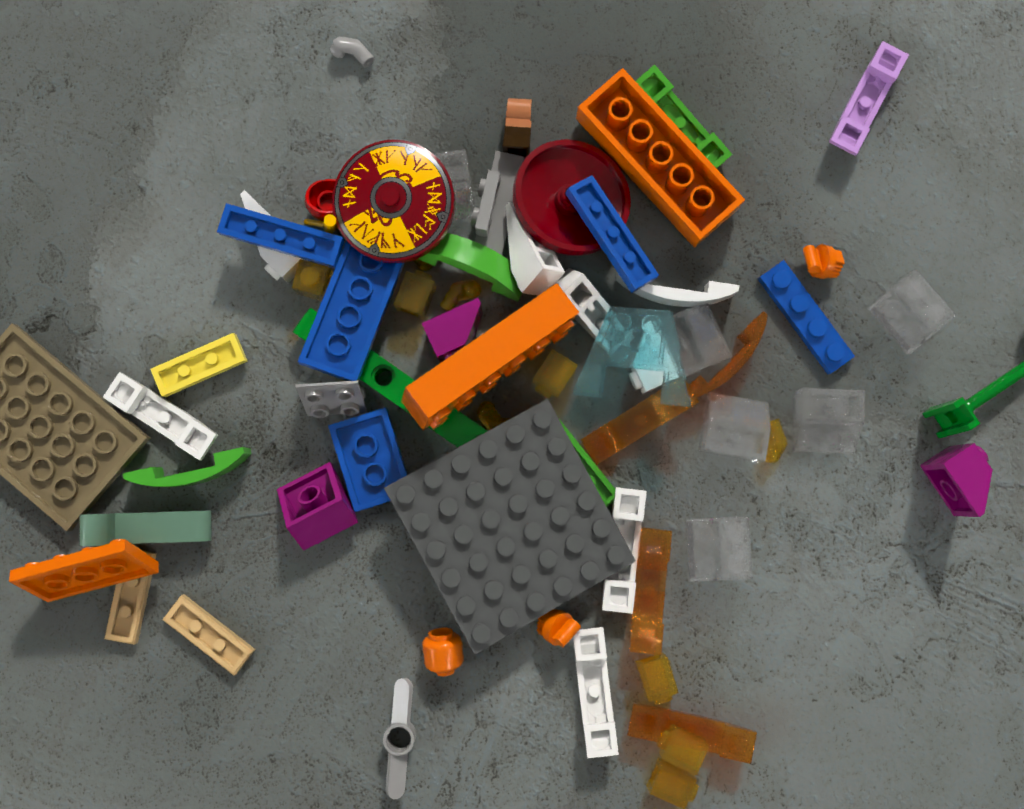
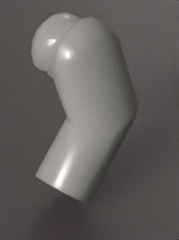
(351, 46)

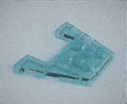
(636, 341)

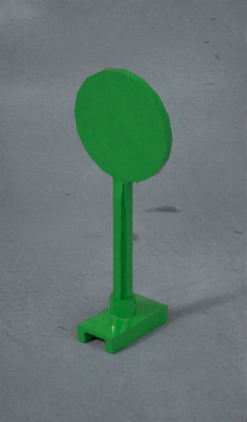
(958, 414)

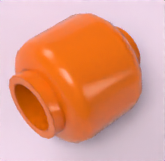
(443, 651)

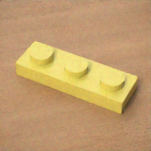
(198, 365)

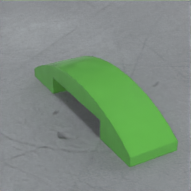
(661, 92)
(476, 260)
(224, 463)

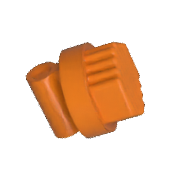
(823, 261)
(557, 627)

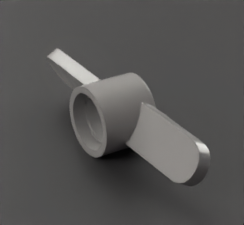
(399, 755)

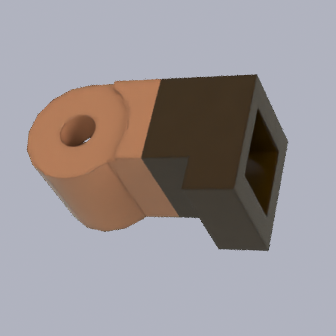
(518, 127)

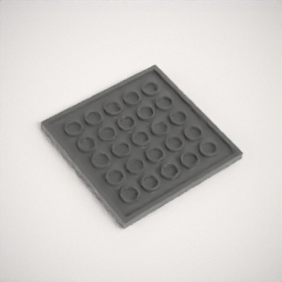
(510, 525)

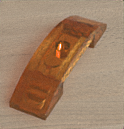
(750, 338)
(632, 426)
(650, 580)
(723, 738)

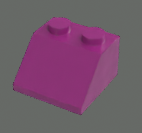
(453, 328)
(961, 478)
(316, 506)

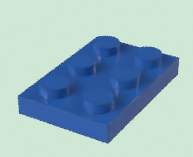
(368, 457)

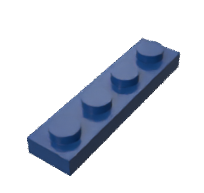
(611, 234)
(280, 235)
(806, 317)

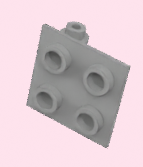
(332, 398)

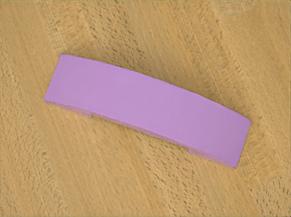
(867, 98)

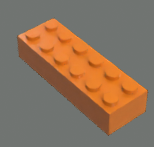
(658, 157)
(489, 357)

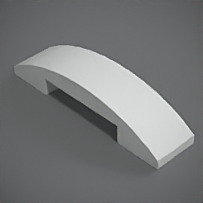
(713, 293)
(161, 415)
(628, 515)
(595, 693)

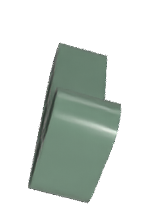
(145, 527)

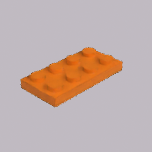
(84, 570)

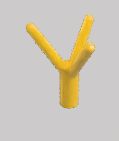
(329, 223)

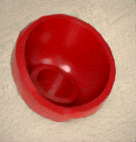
(319, 198)

